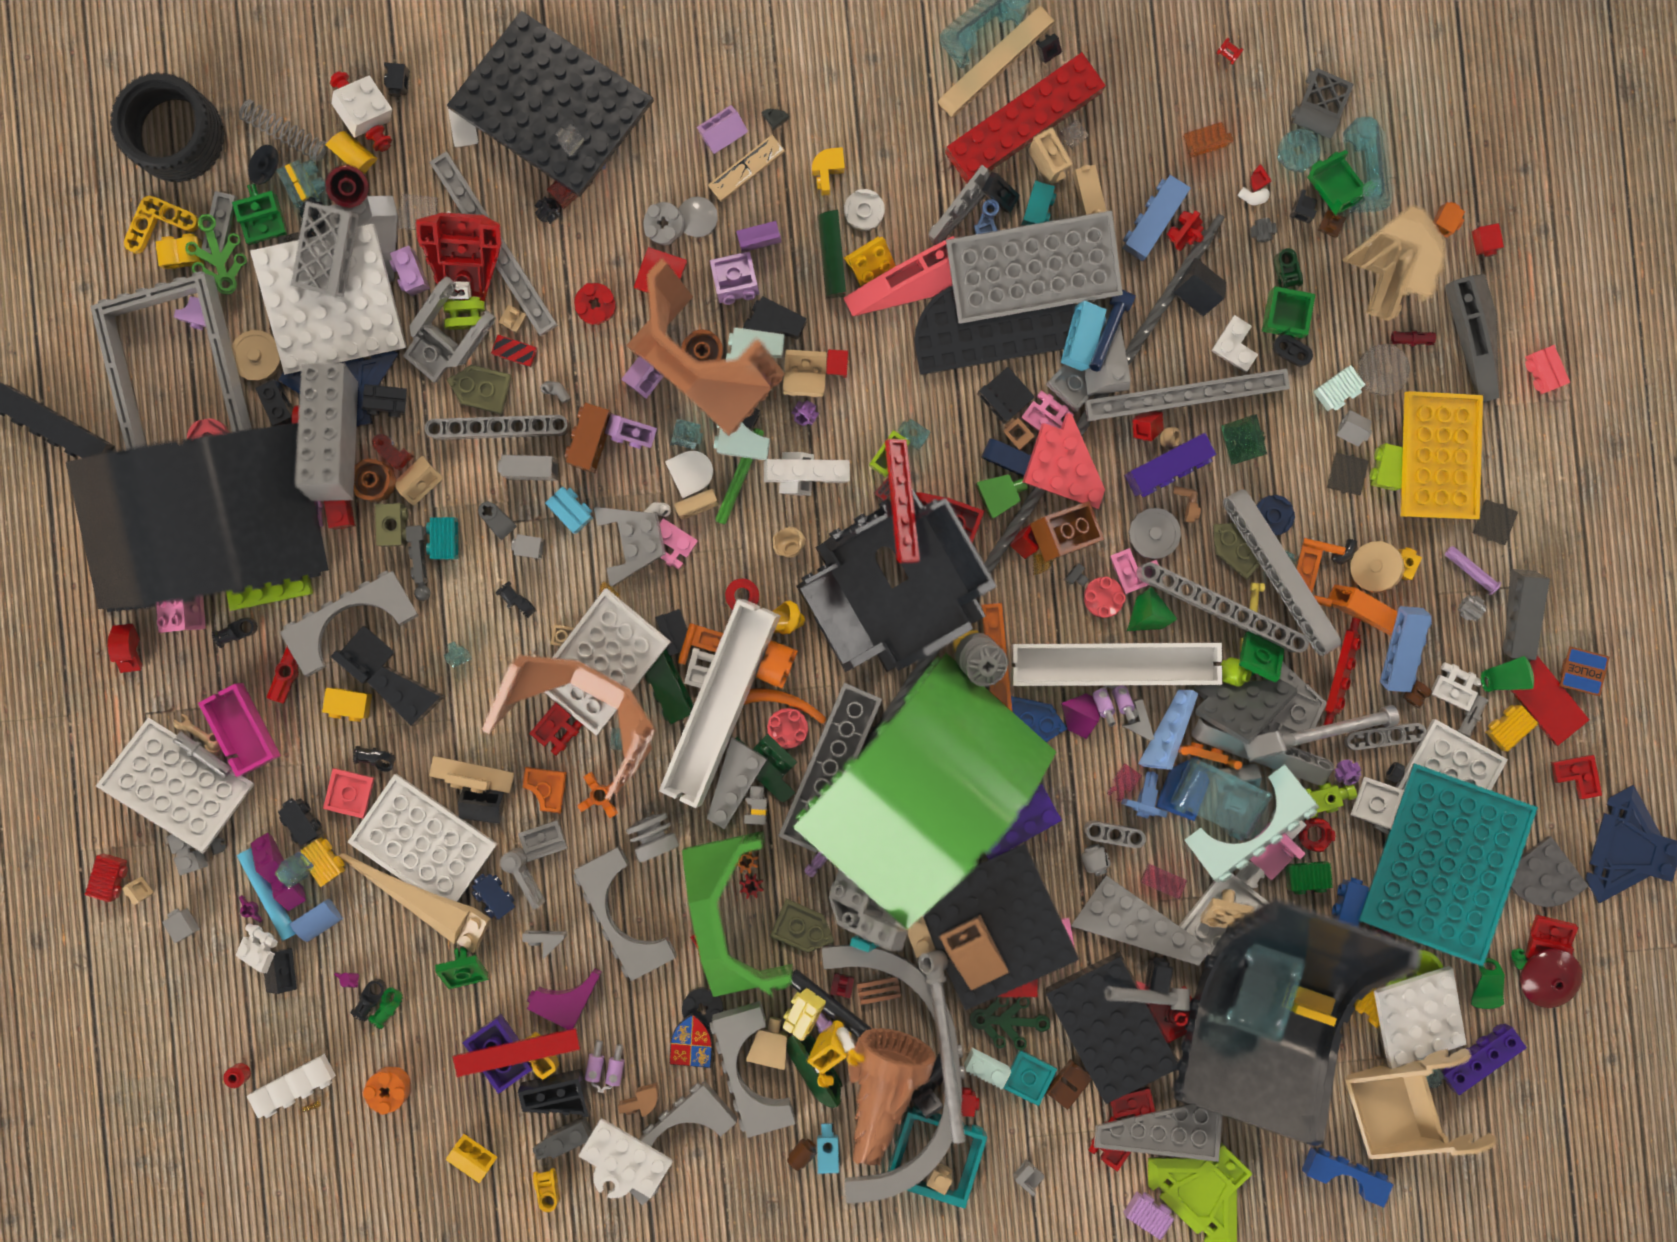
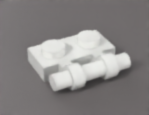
(1453, 692)
(257, 954)

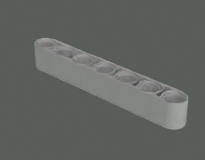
(488, 423)
(1299, 762)

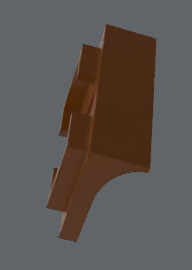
(1063, 1093)

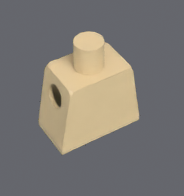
(769, 1045)

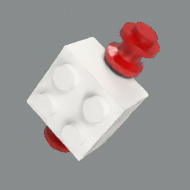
(362, 108)

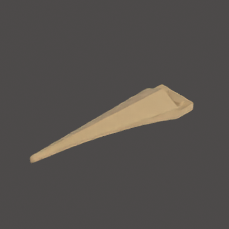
(450, 918)

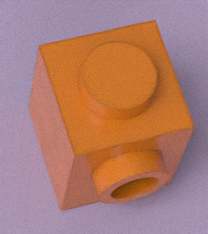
(1449, 219)

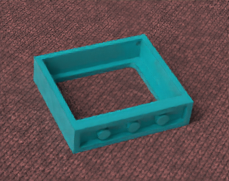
(954, 1197)

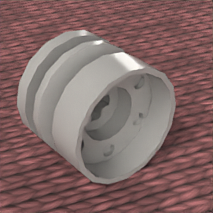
(981, 659)
(652, 837)

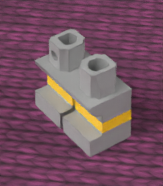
(758, 806)

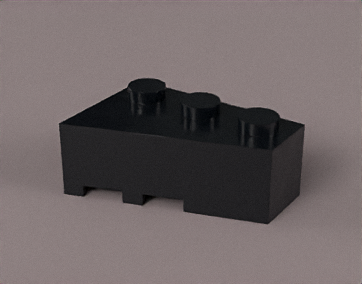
(404, 694)
(556, 1094)

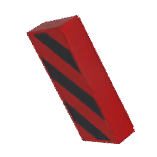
(514, 351)

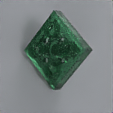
(1247, 438)

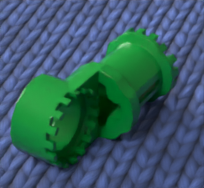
(386, 1007)

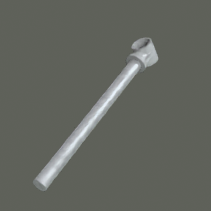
(933, 965)

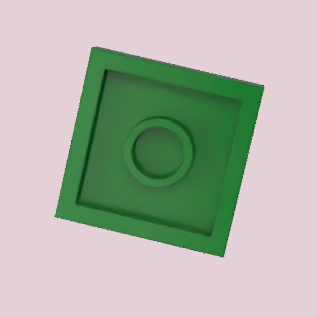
(1261, 657)
(462, 970)

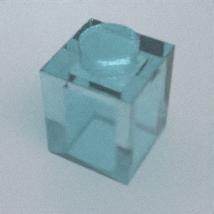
(294, 869)

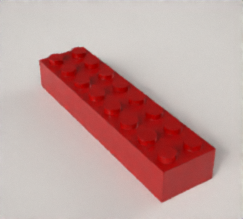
(1026, 117)

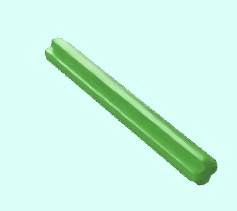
(735, 486)

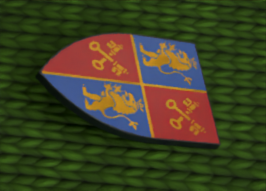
(691, 1043)

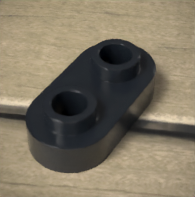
(1292, 349)

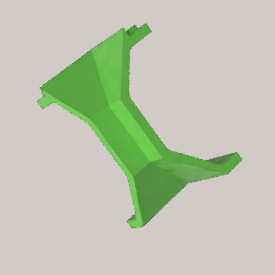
(706, 874)

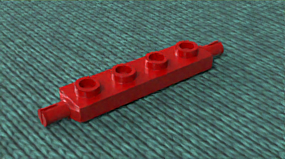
(1345, 665)

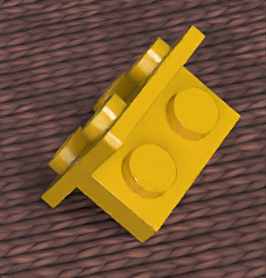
(870, 260)

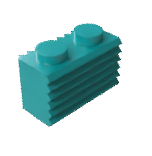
(443, 538)

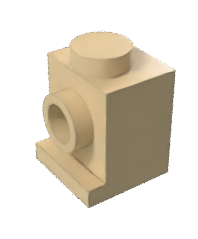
(940, 1178)

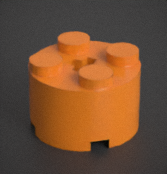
(776, 664)
(375, 1089)

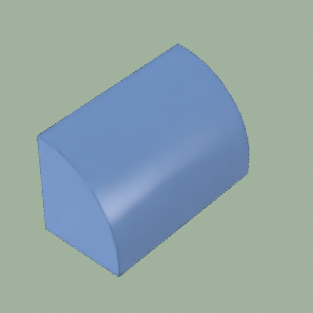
(316, 921)

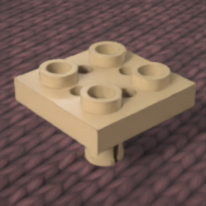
(1224, 912)

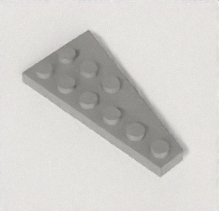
(1174, 1132)

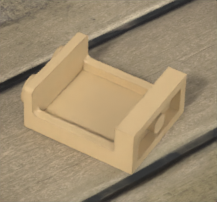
(1049, 156)

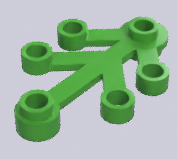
(217, 259)

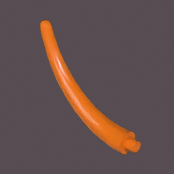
(772, 695)

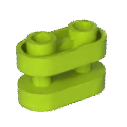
(455, 306)

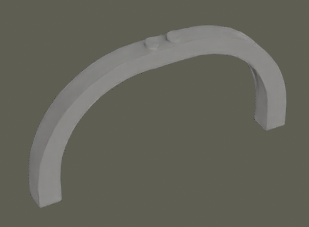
(893, 1182)

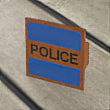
(1584, 671)

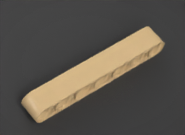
(996, 61)

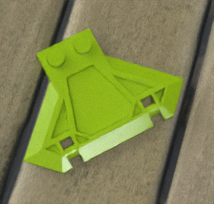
(1202, 1191)

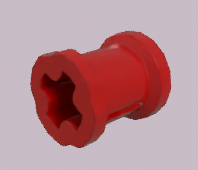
(1227, 44)

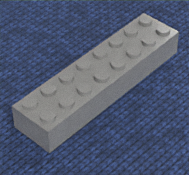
(838, 743)

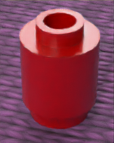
(237, 1075)

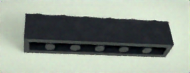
(50, 424)

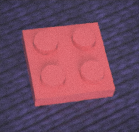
(348, 793)

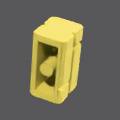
(803, 1014)

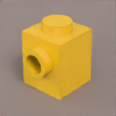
(1411, 562)

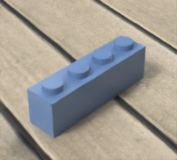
(1156, 217)
(1405, 649)

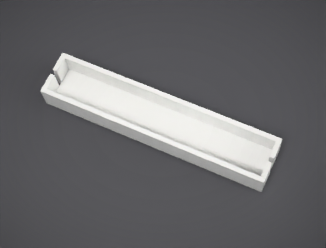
(1116, 664)
(719, 703)

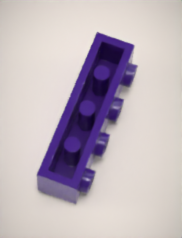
(1486, 1057)

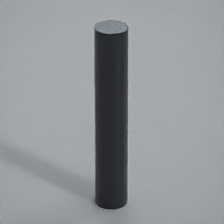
(832, 1006)

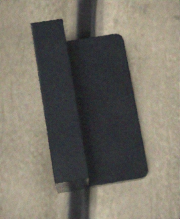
(674, 629)
(281, 973)

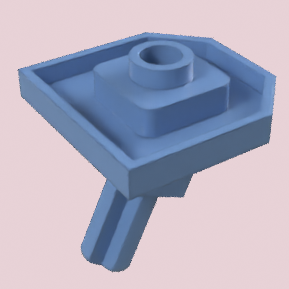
(1147, 798)

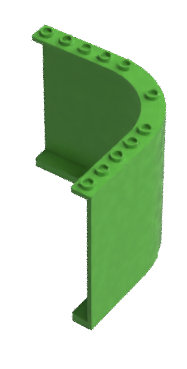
(927, 793)

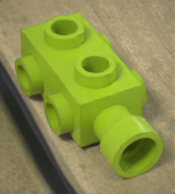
(1321, 795)

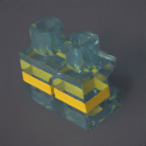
(299, 183)

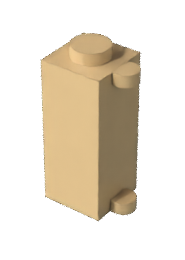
(1089, 190)

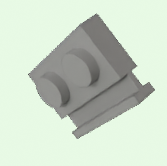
(543, 840)

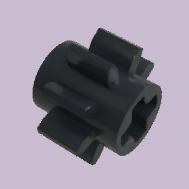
(547, 210)

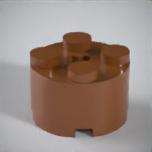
(703, 339)
(384, 480)

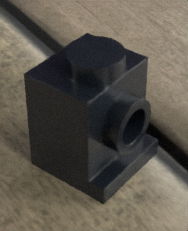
(396, 79)

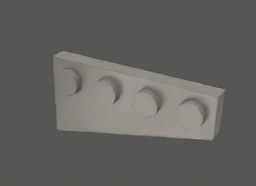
(736, 778)

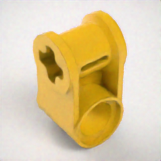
(546, 1185)

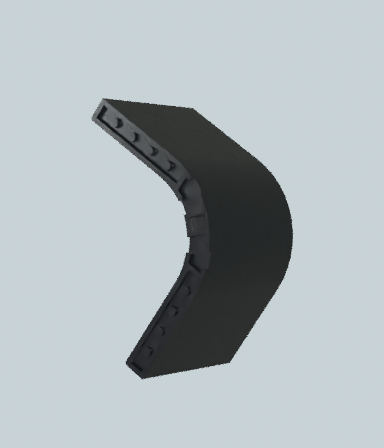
(195, 518)
(1288, 1082)

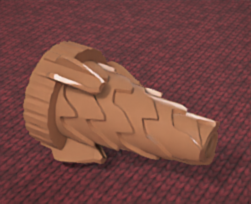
(887, 1077)

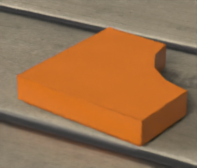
(547, 786)

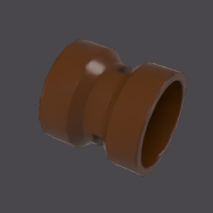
(1417, 694)

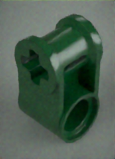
(1288, 271)

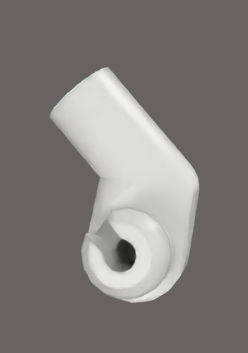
(1254, 198)
(661, 509)

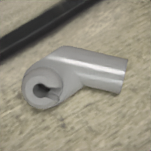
(555, 388)

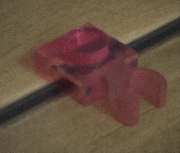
(1126, 779)

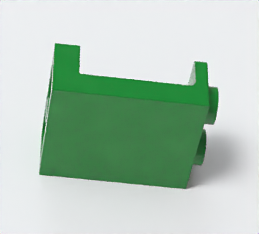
(1336, 182)

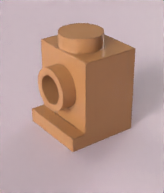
(1026, 438)

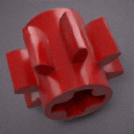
(745, 887)

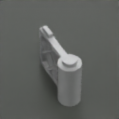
(515, 863)

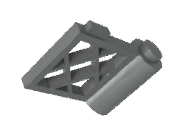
(1314, 116)

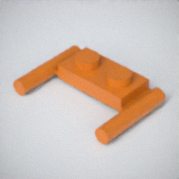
(1309, 563)
(701, 638)
(1215, 754)

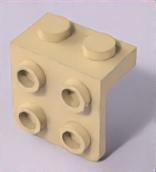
(804, 373)

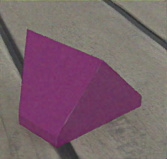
(1081, 715)

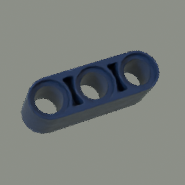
(1006, 457)

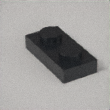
(1001, 191)

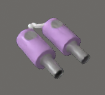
(1122, 700)
(614, 1069)

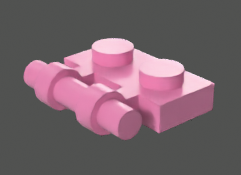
(1036, 413)
(677, 540)

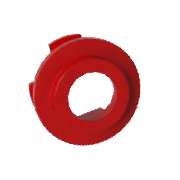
(741, 583)
(1328, 835)

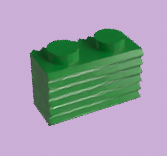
(1309, 876)

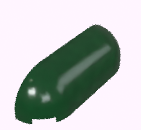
(799, 1054)

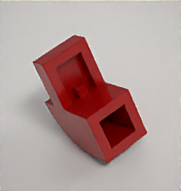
(122, 648)

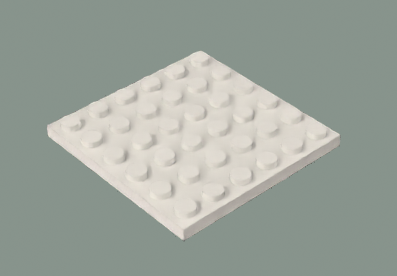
(322, 327)

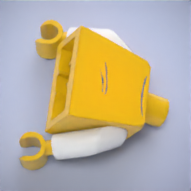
(831, 1048)

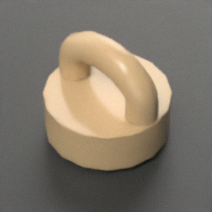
(1170, 437)

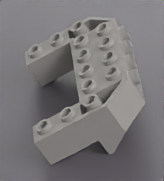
(855, 914)

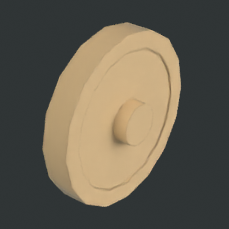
(256, 355)
(1377, 567)

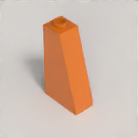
(1363, 607)

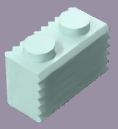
(1338, 388)
(987, 1068)

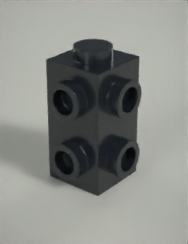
(300, 821)

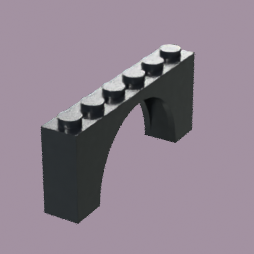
(777, 319)

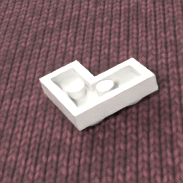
(1230, 346)

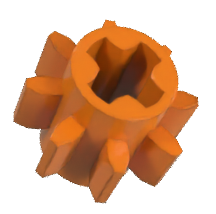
(743, 866)

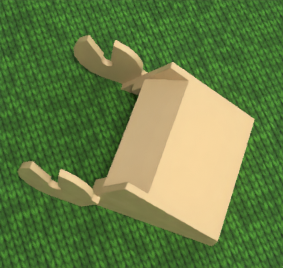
(1399, 1111)

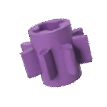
(805, 413)
(1347, 772)

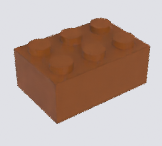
(588, 438)
(1067, 531)

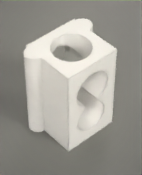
(461, 295)

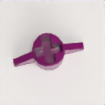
(249, 909)
(348, 980)

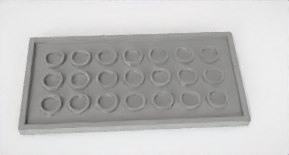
(1034, 267)

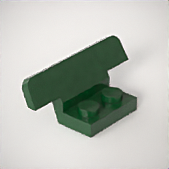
(775, 767)

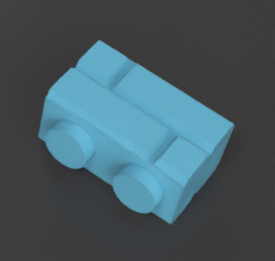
(569, 510)

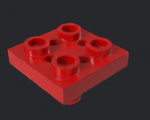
(1175, 1024)

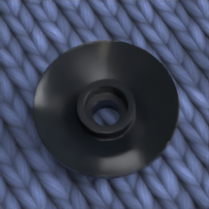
(263, 164)

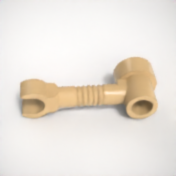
(210, 740)

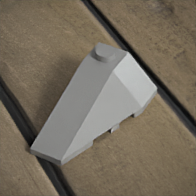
(1114, 372)

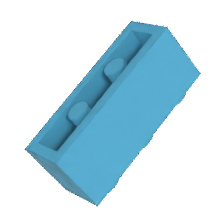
(1083, 335)

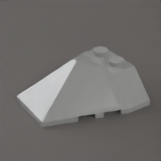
(377, 211)

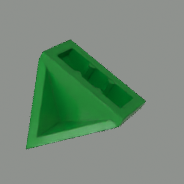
(1150, 612)

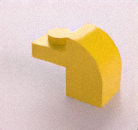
(826, 163)

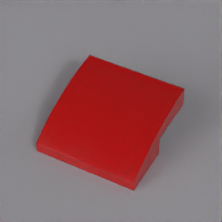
(650, 259)
(1549, 934)

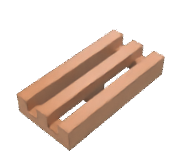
(879, 990)

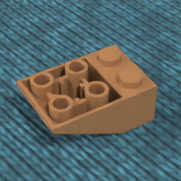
(974, 952)

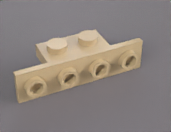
(471, 775)

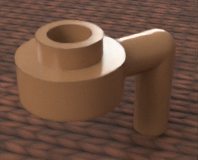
(1192, 510)

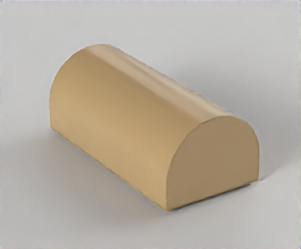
(696, 504)

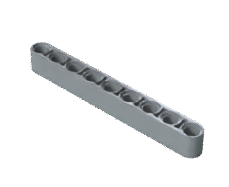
(1282, 572)
(1232, 608)

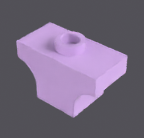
(191, 314)

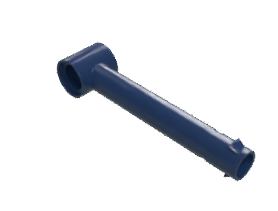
(1120, 304)

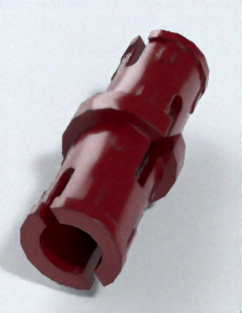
(1413, 338)

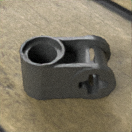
(498, 521)

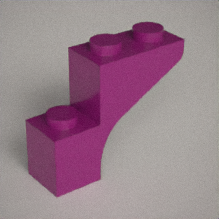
(266, 861)

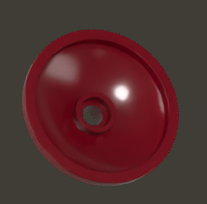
(1543, 973)

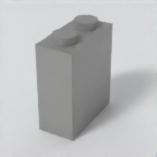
(528, 467)

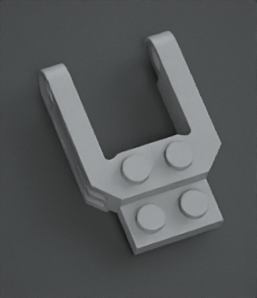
(431, 348)

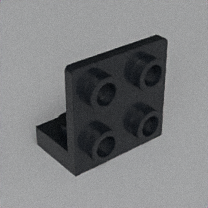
(1005, 395)
(363, 655)

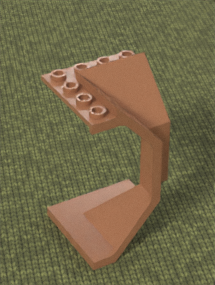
(721, 389)
(536, 675)

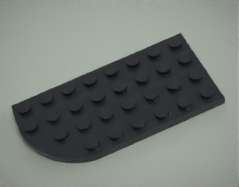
(947, 345)

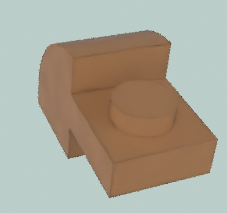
(645, 1100)

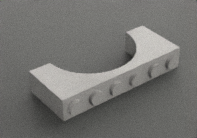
(306, 636)
(635, 955)
(699, 1107)
(756, 1112)

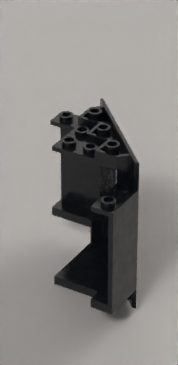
(901, 623)

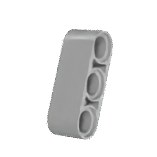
(1124, 834)

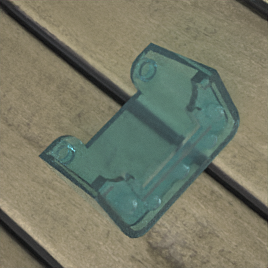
(961, 35)
(1370, 137)
(1220, 798)
(1267, 993)

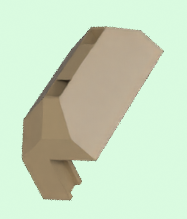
(1405, 256)

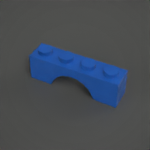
(1324, 1167)

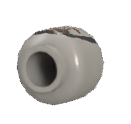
(1096, 859)

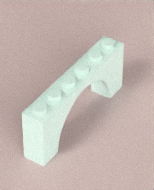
(743, 441)
(1291, 808)

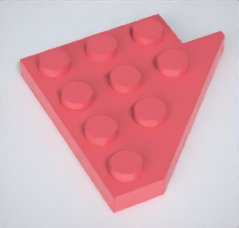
(1064, 464)

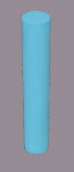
(264, 891)

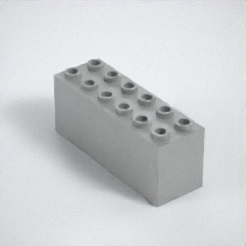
(327, 432)

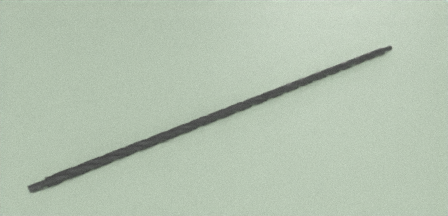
(1036, 493)

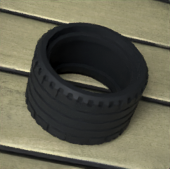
(135, 104)

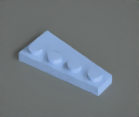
(1168, 737)

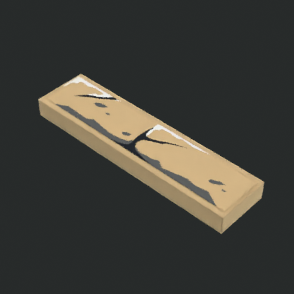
(746, 168)

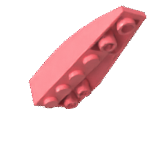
(908, 282)

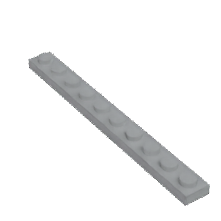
(506, 262)
(1187, 395)

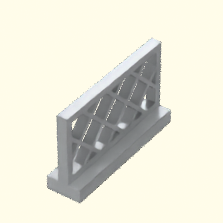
(342, 250)

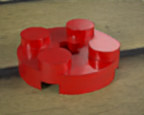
(589, 293)

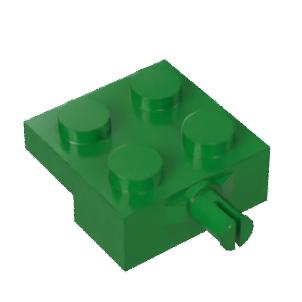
(260, 216)

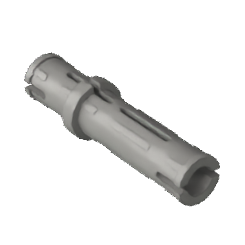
(199, 752)

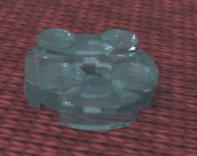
(1292, 140)

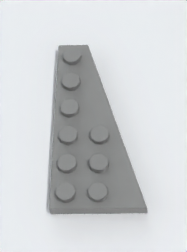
(1128, 919)

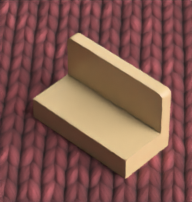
(417, 480)

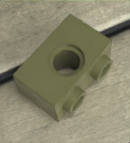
(383, 515)

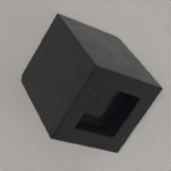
(1304, 207)

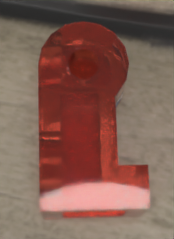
(385, 447)

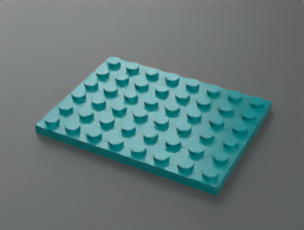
(1448, 864)

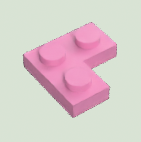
(1127, 571)

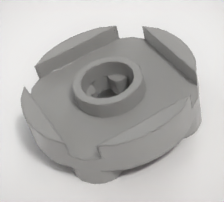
(655, 215)

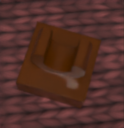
(1331, 224)

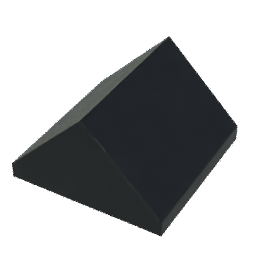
(1200, 288)

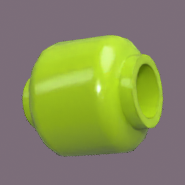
(1233, 673)

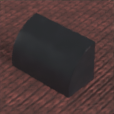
(481, 806)

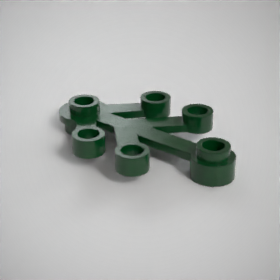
(1006, 1021)

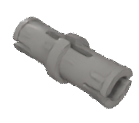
(1473, 717)

